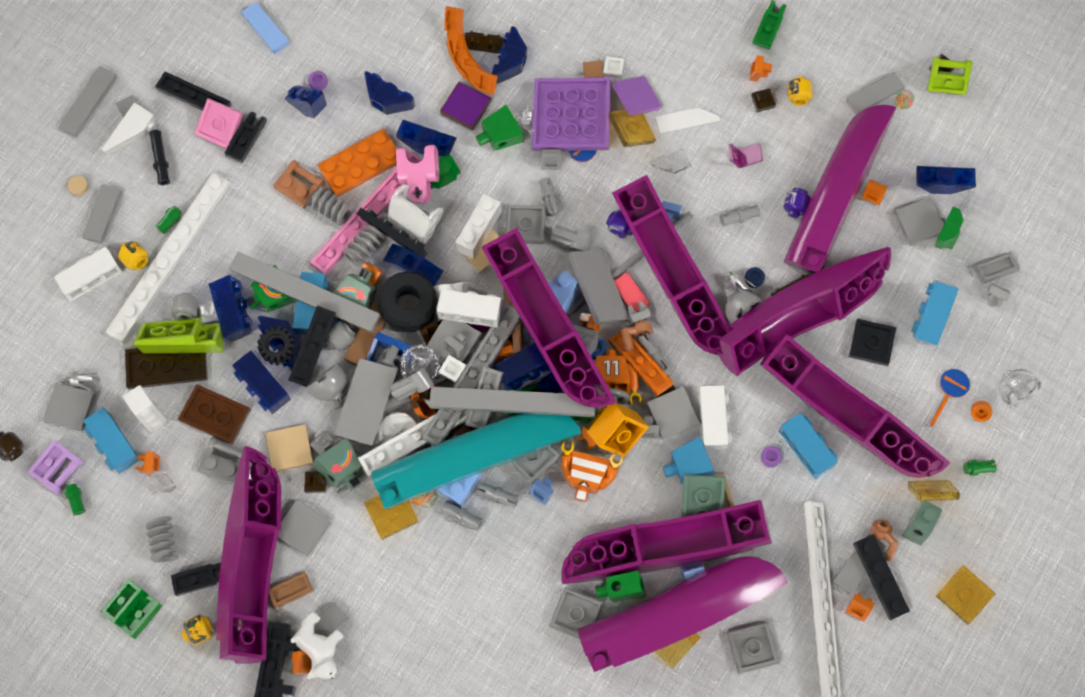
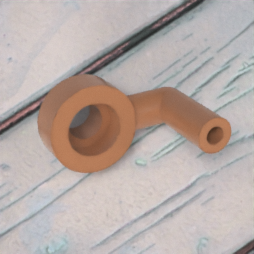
(640, 328)
(883, 530)

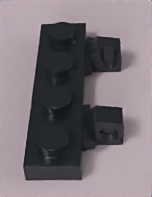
(270, 672)

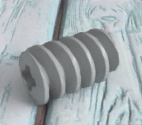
(329, 206)
(362, 244)
(160, 540)

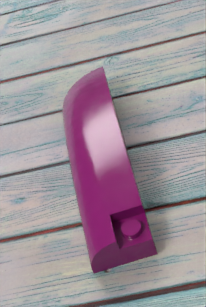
(838, 188)
(672, 264)
(802, 307)
(547, 321)
(851, 411)
(667, 543)
(248, 560)
(679, 611)

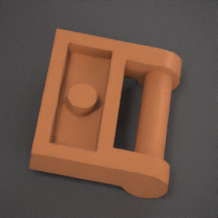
(295, 189)

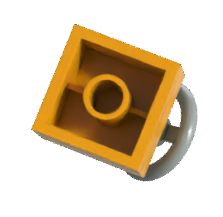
(617, 426)

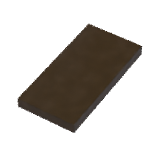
(163, 368)

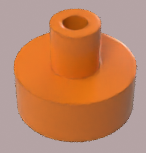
(981, 411)

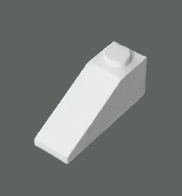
(132, 127)

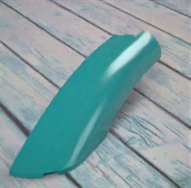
(470, 455)

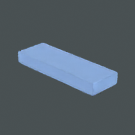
(265, 27)

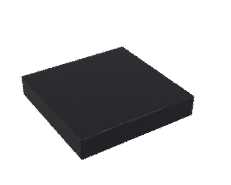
(872, 342)

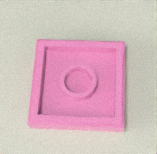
(218, 123)

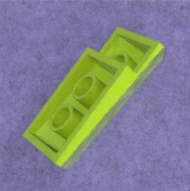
(180, 337)

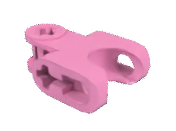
(418, 175)

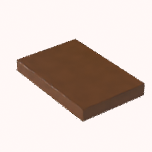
(214, 414)

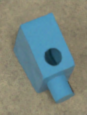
(689, 460)

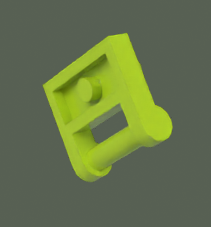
(947, 81)

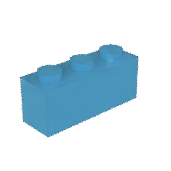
(304, 312)
(934, 312)
(110, 441)
(808, 445)

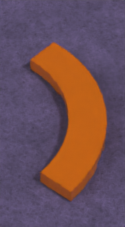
(460, 53)

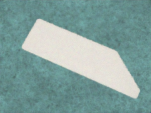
(685, 119)

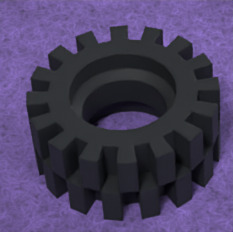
(268, 337)

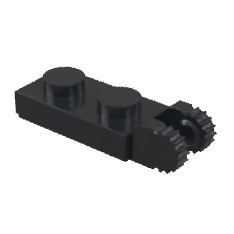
(245, 138)
(195, 579)

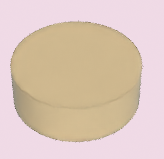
(78, 185)

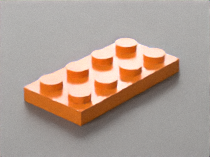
(359, 162)

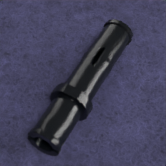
(160, 164)

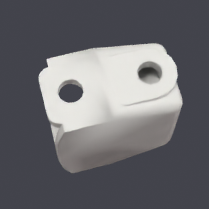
(411, 217)

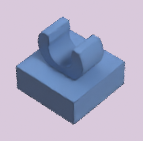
(673, 210)
(542, 490)

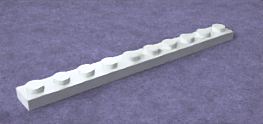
(167, 258)
(410, 440)
(822, 600)

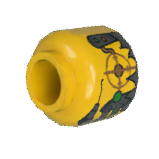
(800, 91)
(133, 255)
(197, 630)

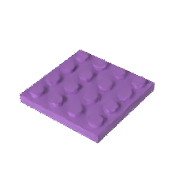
(571, 114)

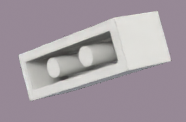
(478, 226)
(87, 273)
(469, 307)
(144, 409)
(714, 417)

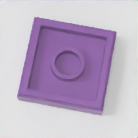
(637, 96)

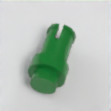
(172, 215)
(975, 467)
(74, 494)

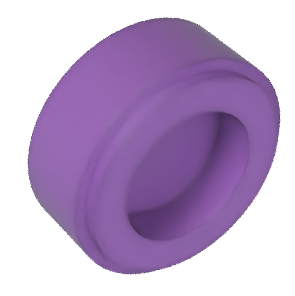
(317, 80)
(771, 456)

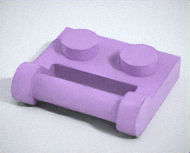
(50, 463)

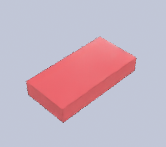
(630, 292)

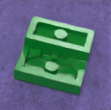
(131, 608)

